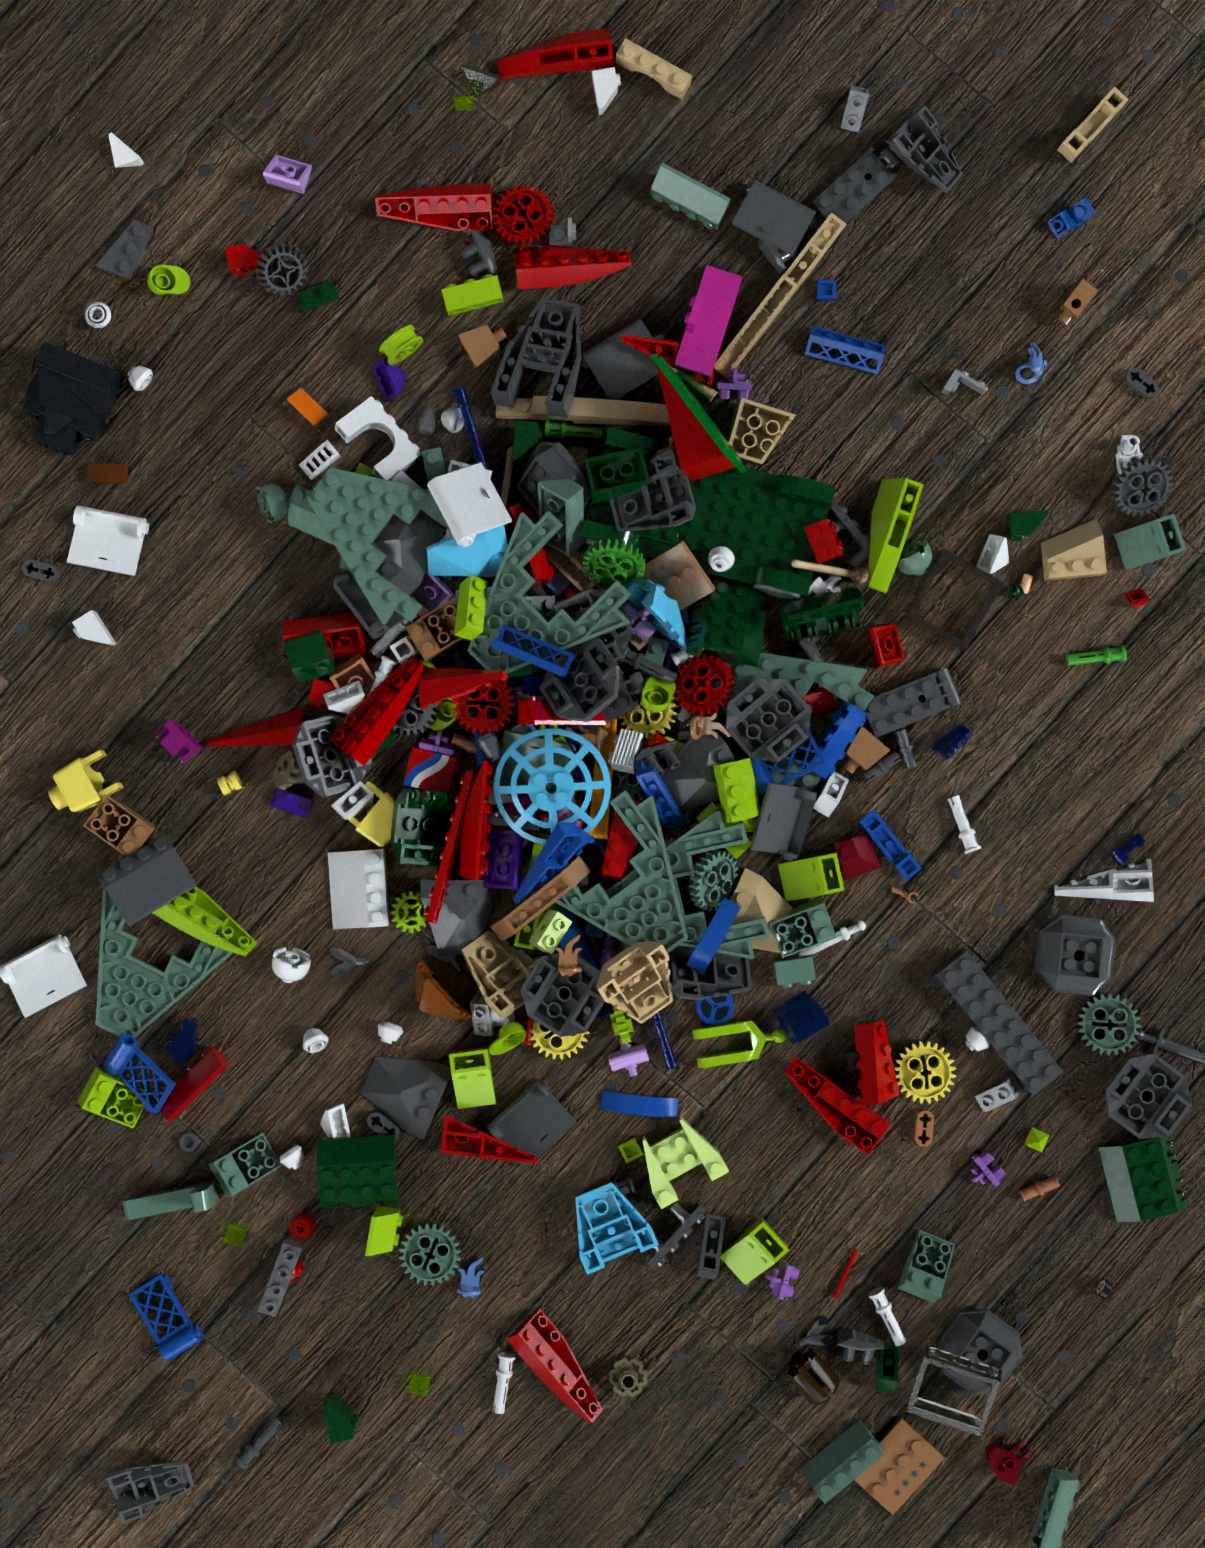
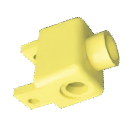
(80, 785)
(379, 816)

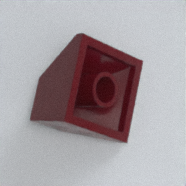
(856, 856)

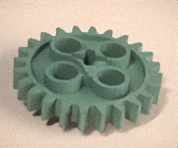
(713, 880)
(1110, 1006)
(445, 1260)

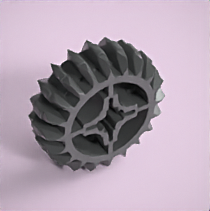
(266, 272)

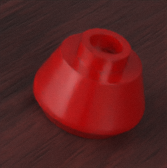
(304, 1222)

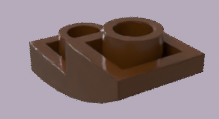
(107, 473)

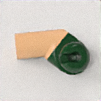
(1023, 588)

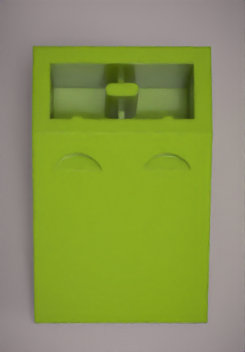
(811, 877)
(472, 1077)
(111, 1098)
(754, 1251)

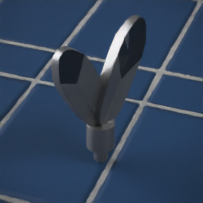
(814, 1337)

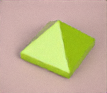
(1036, 1139)

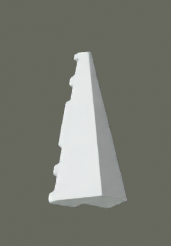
(1130, 883)

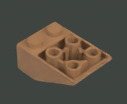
(435, 630)
(119, 826)

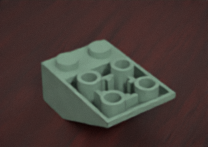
(1150, 542)
(803, 928)
(245, 1165)
(927, 1267)

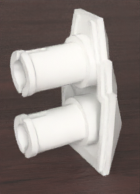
(1127, 451)

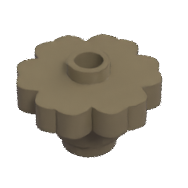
(287, 771)
(624, 1368)

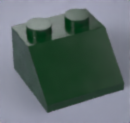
(526, 439)
(310, 656)
(340, 1419)

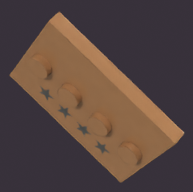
(679, 575)
(902, 1468)

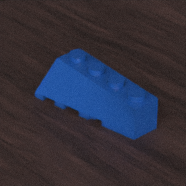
(836, 738)

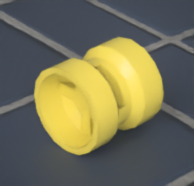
(229, 783)

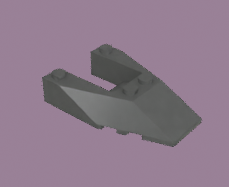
(548, 344)

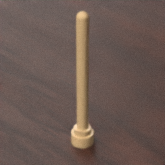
(507, 478)
(858, 574)

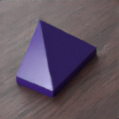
(389, 378)
(291, 802)

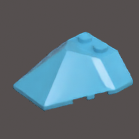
(478, 559)
(662, 609)
(609, 1227)

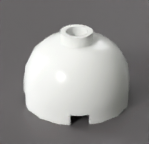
(290, 965)

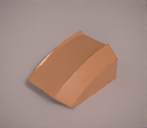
(352, 671)

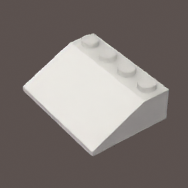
(359, 889)

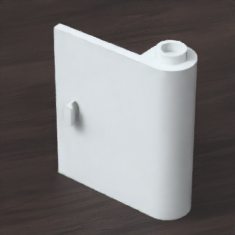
(465, 502)
(108, 537)
(41, 972)

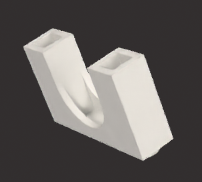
(372, 416)

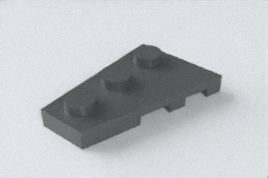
(127, 251)

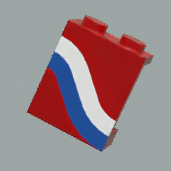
(431, 771)

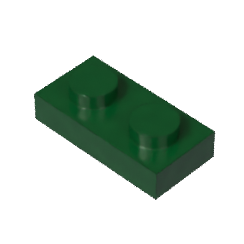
(317, 296)

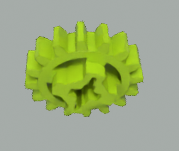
(404, 917)
(621, 1025)

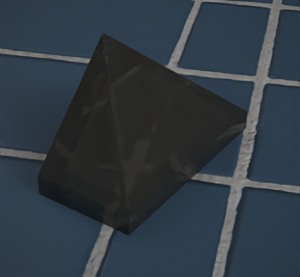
(480, 80)

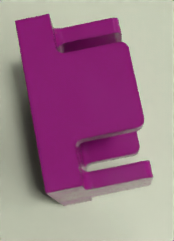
(179, 741)

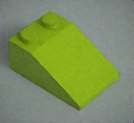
(383, 1230)

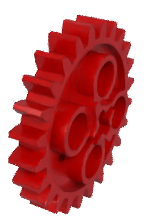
(507, 224)
(715, 696)
(482, 721)

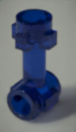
(1120, 855)

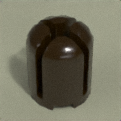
(807, 1384)

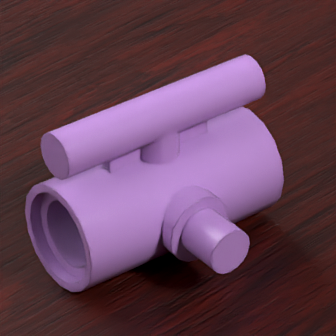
(639, 622)
(628, 1057)

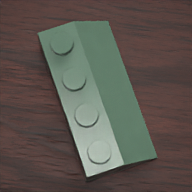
(689, 196)
(566, 503)
(303, 516)
(842, 1461)
(1055, 1509)

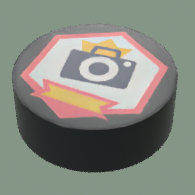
(1104, 1288)

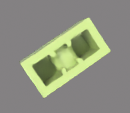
(550, 931)

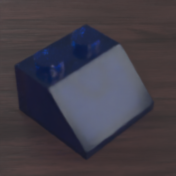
(801, 1017)

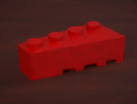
(618, 847)
(875, 1063)

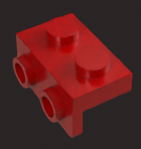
(824, 540)
(819, 699)

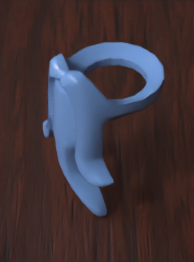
(1035, 364)
(470, 1283)

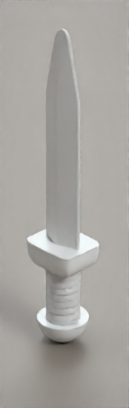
(844, 933)

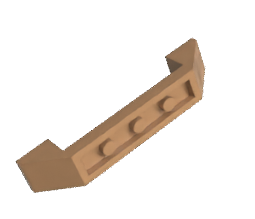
(541, 899)

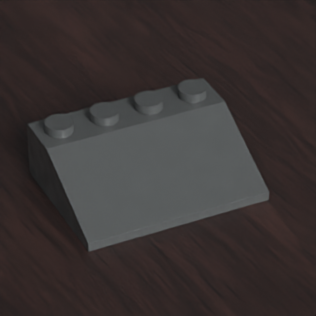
(146, 880)

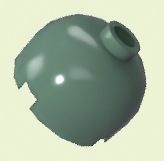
(273, 501)
(915, 558)

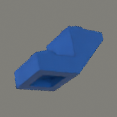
(1071, 218)

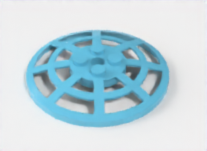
(552, 773)

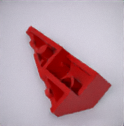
(667, 349)
(453, 683)
(270, 732)
(468, 1141)

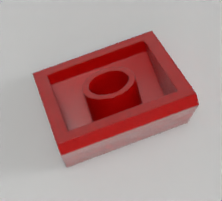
(885, 645)

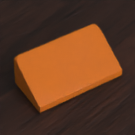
(307, 407)

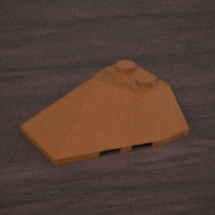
(433, 998)

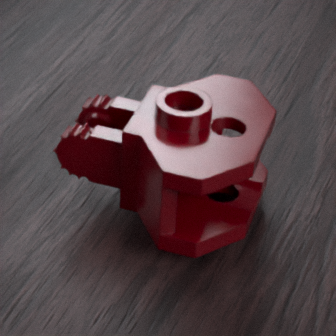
(1005, 1462)

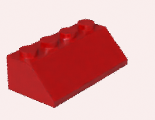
(538, 565)
(341, 632)
(540, 713)
(197, 1079)

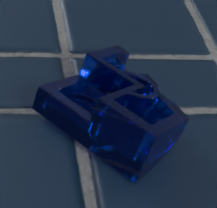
(952, 741)

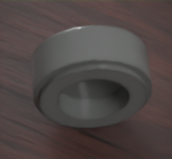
(189, 1141)

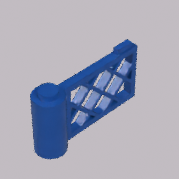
(763, 776)
(118, 1062)
(177, 1340)

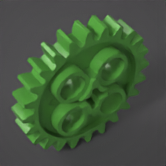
(613, 562)

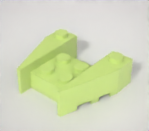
(677, 1155)

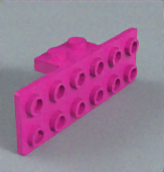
(707, 321)

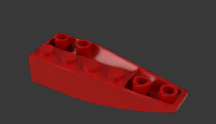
(560, 55)
(443, 207)
(565, 265)
(377, 713)
(476, 826)
(838, 1107)
(555, 1364)

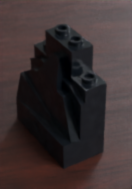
(70, 398)

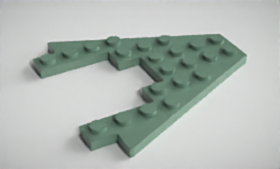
(354, 513)
(510, 607)
(801, 674)
(704, 837)
(647, 906)
(134, 992)

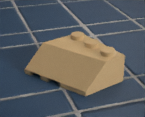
(756, 430)
(1075, 553)

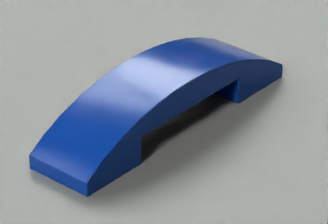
(889, 845)
(713, 935)
(639, 1104)

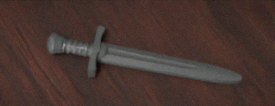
(1159, 1042)

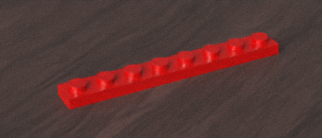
(448, 854)

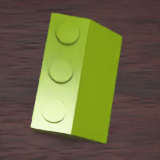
(737, 790)

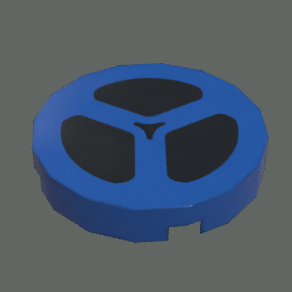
(716, 1009)

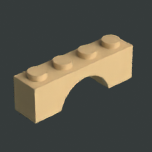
(641, 60)
(1093, 124)

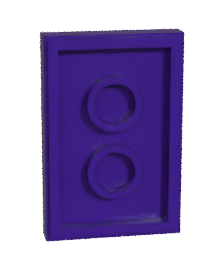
(504, 860)

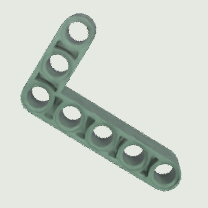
(199, 1196)

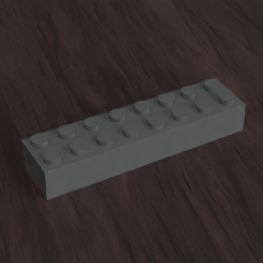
(998, 1022)

